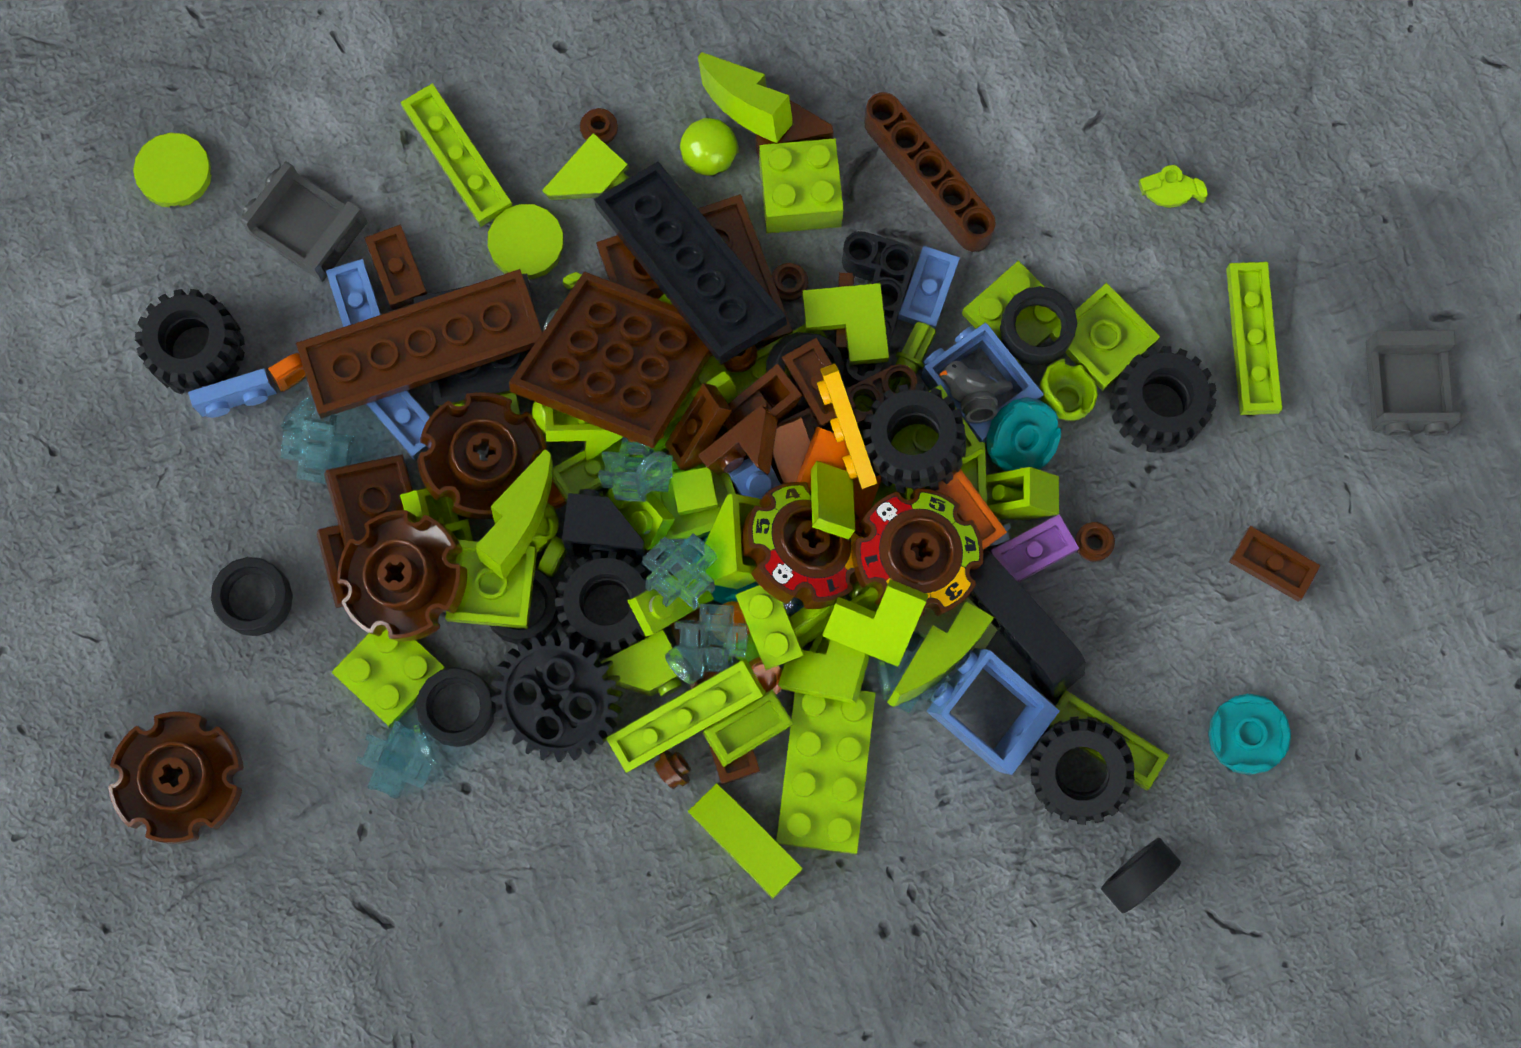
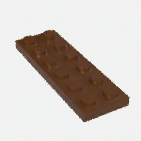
(419, 343)

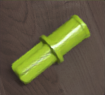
(913, 352)

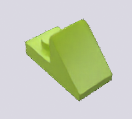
(568, 428)

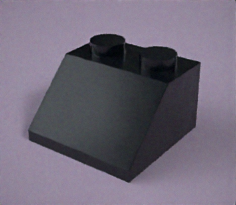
(597, 525)

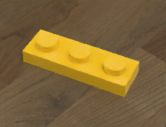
(846, 427)

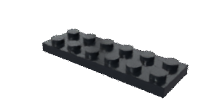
(690, 263)

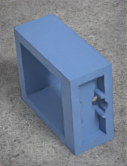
(966, 343)
(1023, 732)

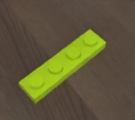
(456, 154)
(1254, 338)
(686, 715)

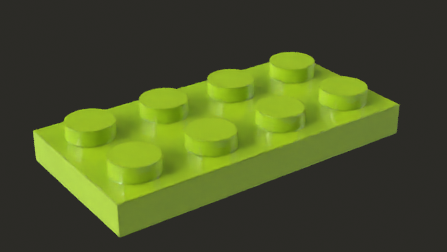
(826, 773)

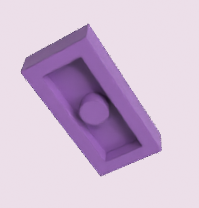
(1036, 548)

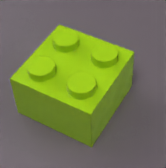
(801, 186)

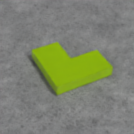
(855, 309)
(878, 633)
(828, 675)

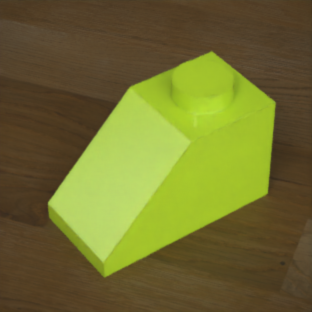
(588, 172)
(1023, 494)
(731, 567)
(645, 667)

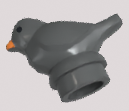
(974, 391)

